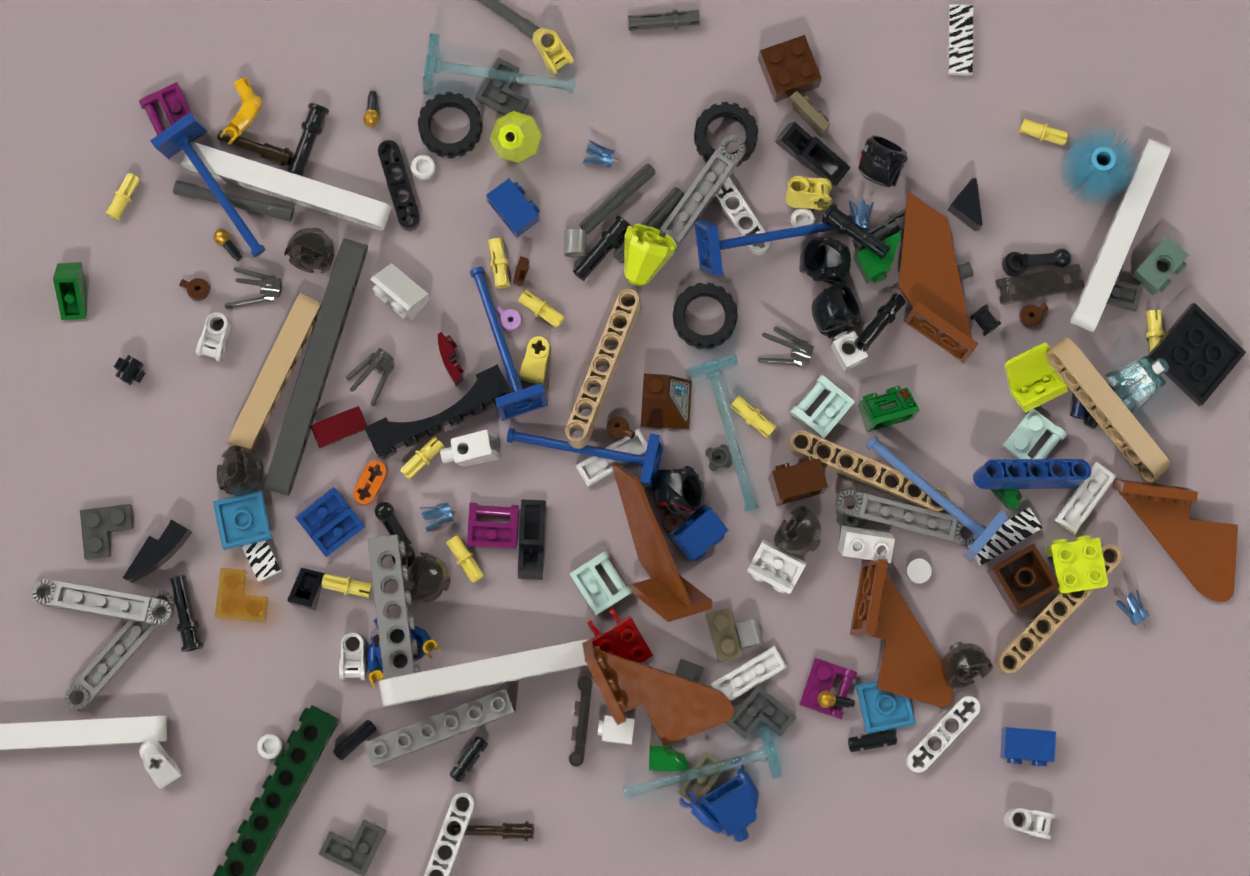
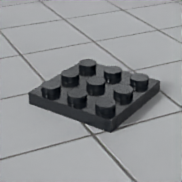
(1197, 354)

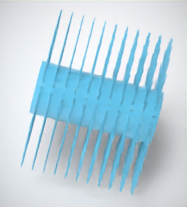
(1099, 165)

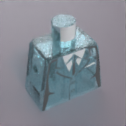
(1138, 381)

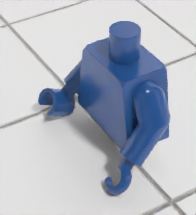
(727, 807)

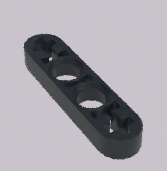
(399, 185)

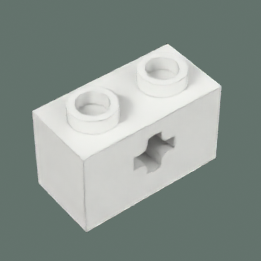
(866, 544)

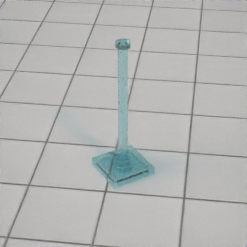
(435, 65)
(713, 371)
(765, 753)

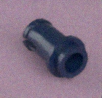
(1078, 410)

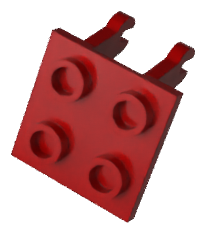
(622, 639)

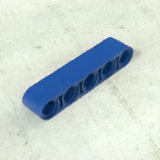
(1032, 473)

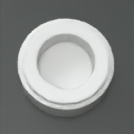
(423, 167)
(802, 217)
(918, 571)
(270, 746)

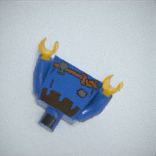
(374, 660)

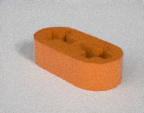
(364, 480)

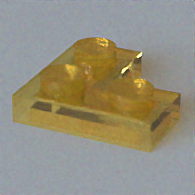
(233, 603)

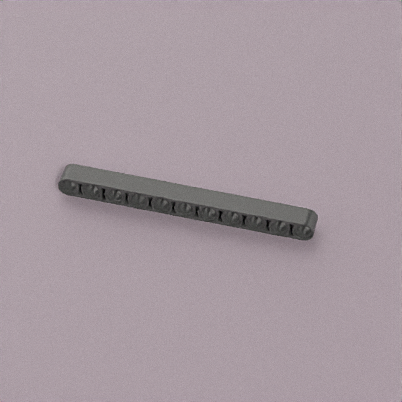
(316, 367)

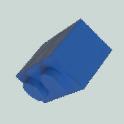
(513, 207)
(698, 533)
(1028, 744)

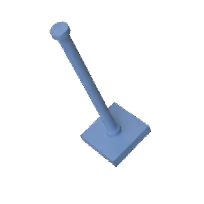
(981, 533)

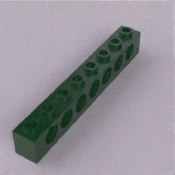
(289, 794)

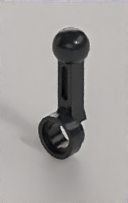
(1060, 258)
(385, 512)

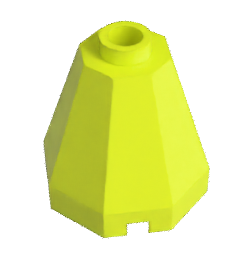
(526, 136)
(645, 253)

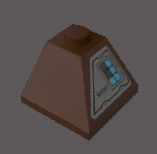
(665, 401)

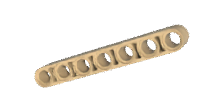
(275, 373)
(603, 379)
(1108, 410)
(855, 471)
(1050, 618)

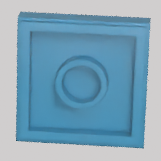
(242, 520)
(883, 709)

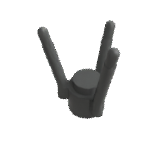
(268, 285)
(800, 350)
(379, 362)

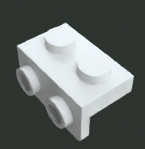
(776, 567)

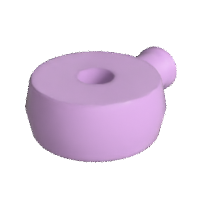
(507, 314)

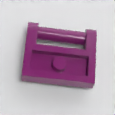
(172, 102)
(492, 533)
(821, 679)

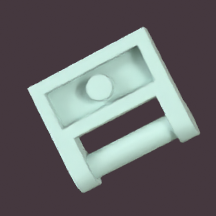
(830, 410)
(1029, 432)
(594, 588)

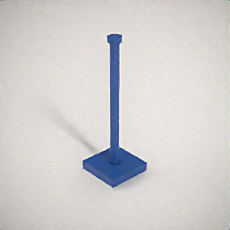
(179, 137)
(710, 245)
(521, 400)
(649, 461)

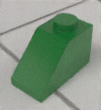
(872, 266)
(70, 290)

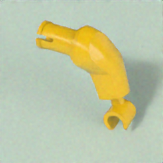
(248, 111)

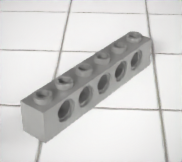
(379, 549)
(439, 728)

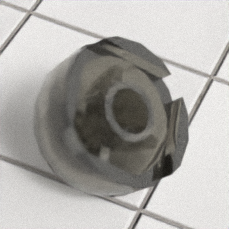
(310, 250)
(240, 471)
(800, 533)
(428, 578)
(964, 663)

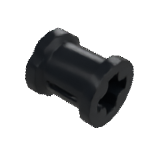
(985, 320)

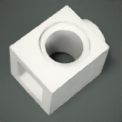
(845, 360)
(616, 733)

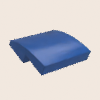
(329, 521)

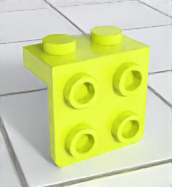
(1033, 379)
(1078, 564)

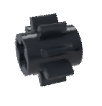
(129, 370)

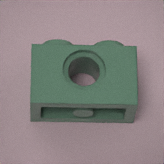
(1167, 253)

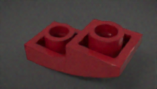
(447, 351)
(339, 427)

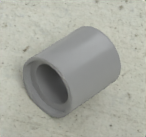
(574, 242)
(749, 633)

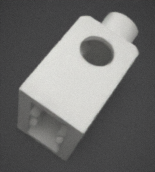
(481, 447)

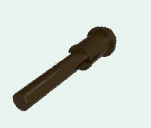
(268, 151)
(507, 830)

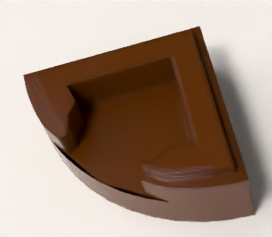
(521, 271)

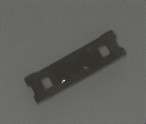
(1039, 284)
(579, 732)

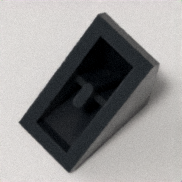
(967, 206)
(306, 589)

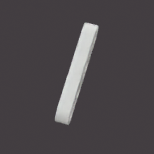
(742, 211)
(940, 732)

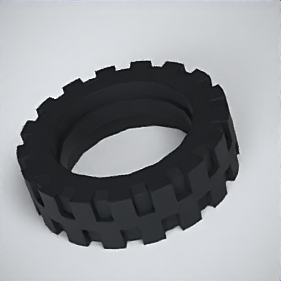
(445, 101)
(725, 110)
(714, 292)

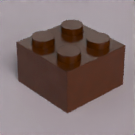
(789, 68)
(797, 481)
(1023, 578)

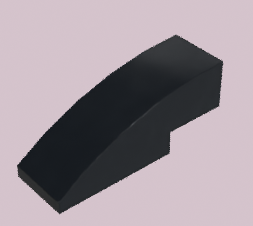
(812, 153)
(531, 539)
(157, 552)

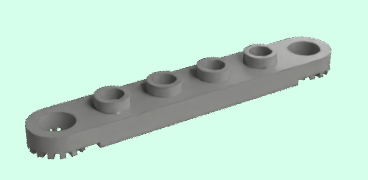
(702, 191)
(903, 517)
(103, 602)
(114, 657)

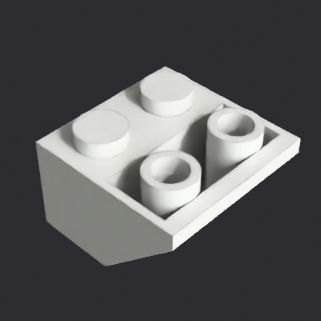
(399, 291)

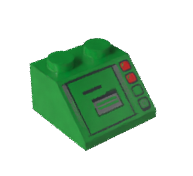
(887, 409)

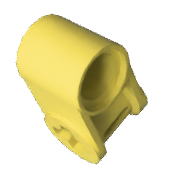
(554, 53)
(806, 192)
(535, 365)

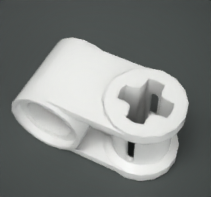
(214, 339)
(353, 659)
(159, 764)
(1034, 822)

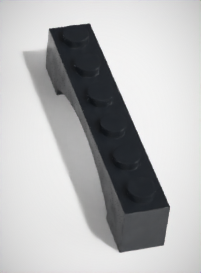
(389, 436)

